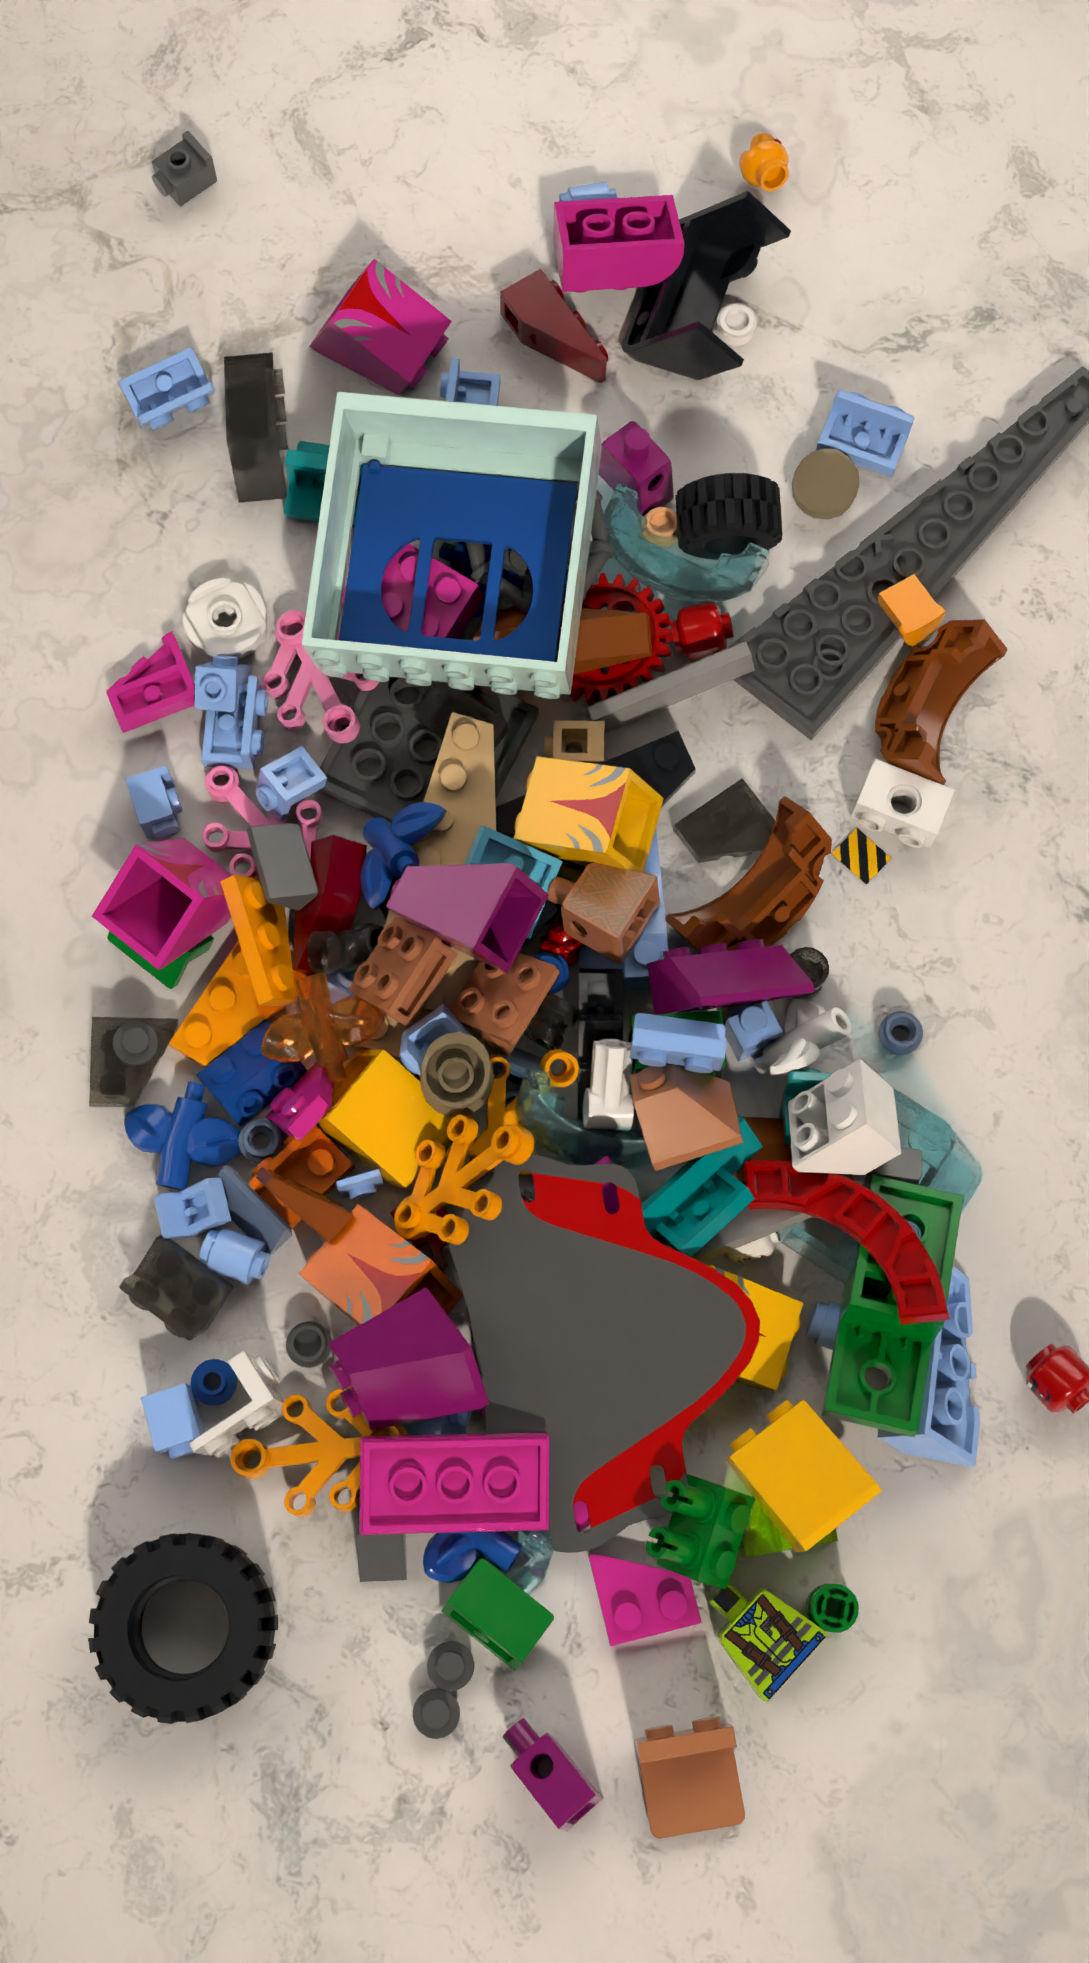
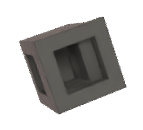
(184, 170)

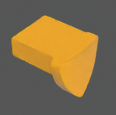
(912, 610)

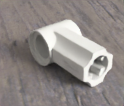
(609, 1098)

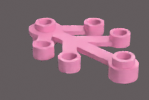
(308, 674)
(252, 815)

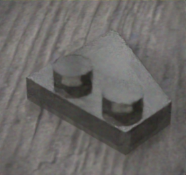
(726, 825)

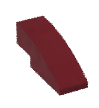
(337, 875)

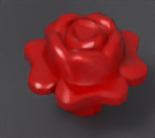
(561, 943)

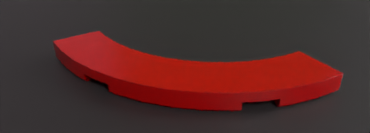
(866, 1220)

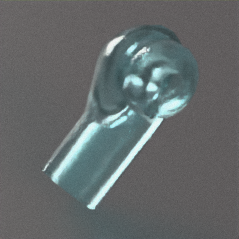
(536, 1568)

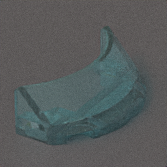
(670, 573)
(567, 1138)

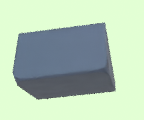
(518, 1062)

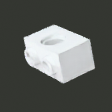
(924, 797)

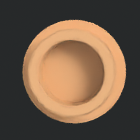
(661, 527)

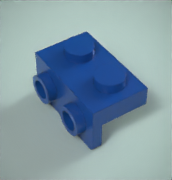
(246, 1079)

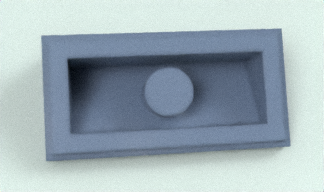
(252, 1212)

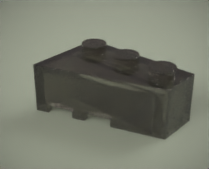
(255, 426)

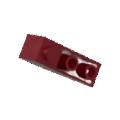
(547, 325)

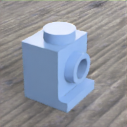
(155, 802)
(751, 1029)

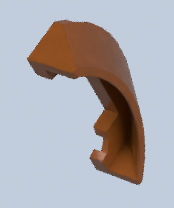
(928, 689)
(770, 894)

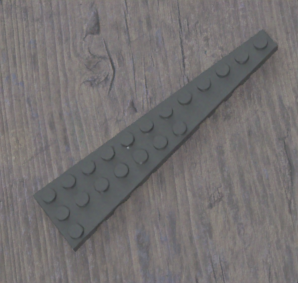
(926, 539)

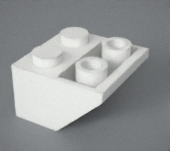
(844, 1123)

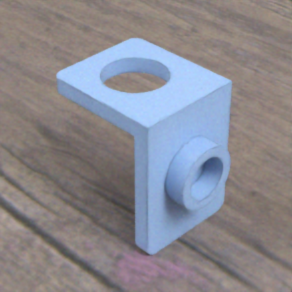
(360, 1185)

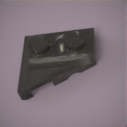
(112, 1080)

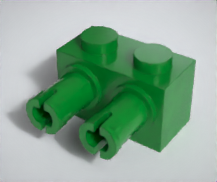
(702, 1531)

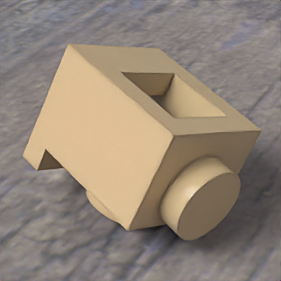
(584, 735)

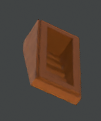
(315, 1209)

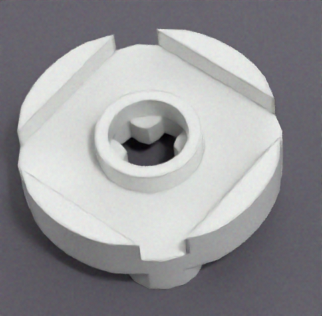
(233, 598)

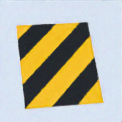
(861, 856)

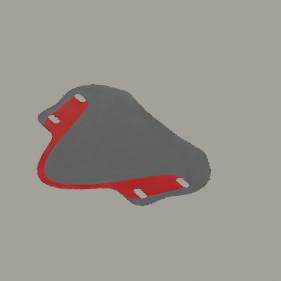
(595, 1339)

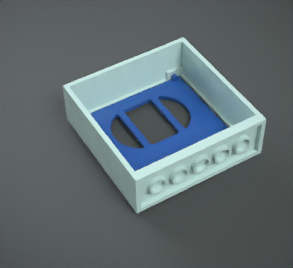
(461, 478)

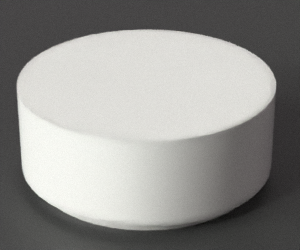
(736, 324)

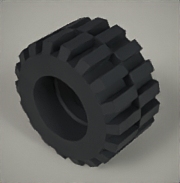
(727, 514)

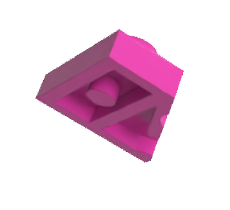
(153, 687)
(302, 1106)
(641, 1599)

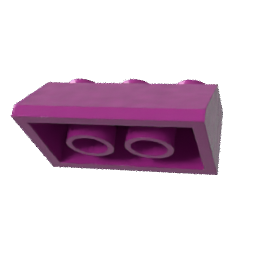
(724, 977)

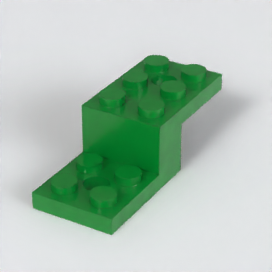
(870, 1325)

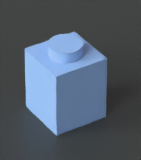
(173, 1420)

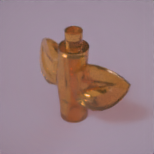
(321, 1027)

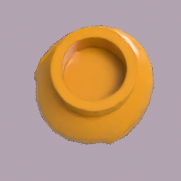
(765, 163)

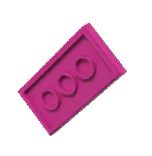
(454, 1483)

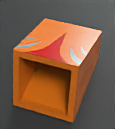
(374, 1269)

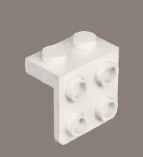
(259, 1382)

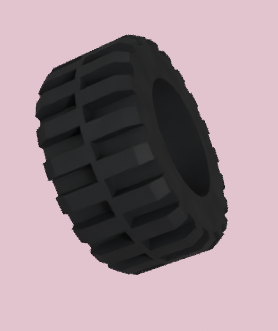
(119, 1638)

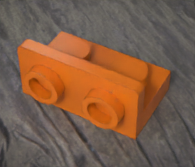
(310, 1162)

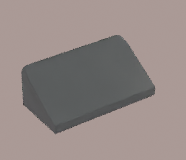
(283, 865)

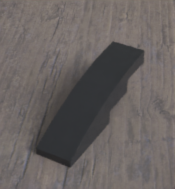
(598, 1019)

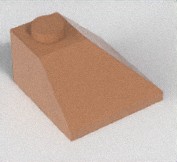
(684, 1114)

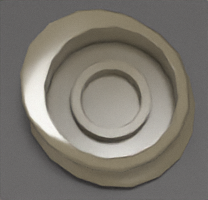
(825, 484)
(456, 1074)

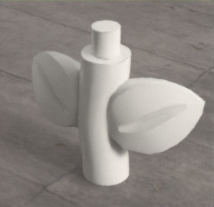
(806, 1032)

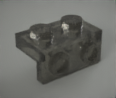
(177, 1289)

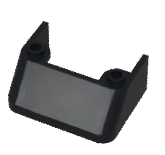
(677, 315)

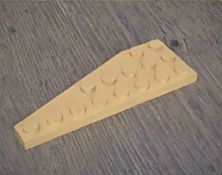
(466, 789)

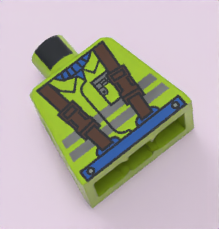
(764, 1637)

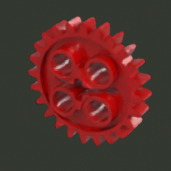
(631, 674)

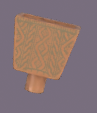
(606, 907)

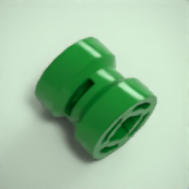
(825, 1609)

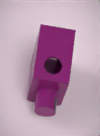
(637, 462)
(563, 1794)

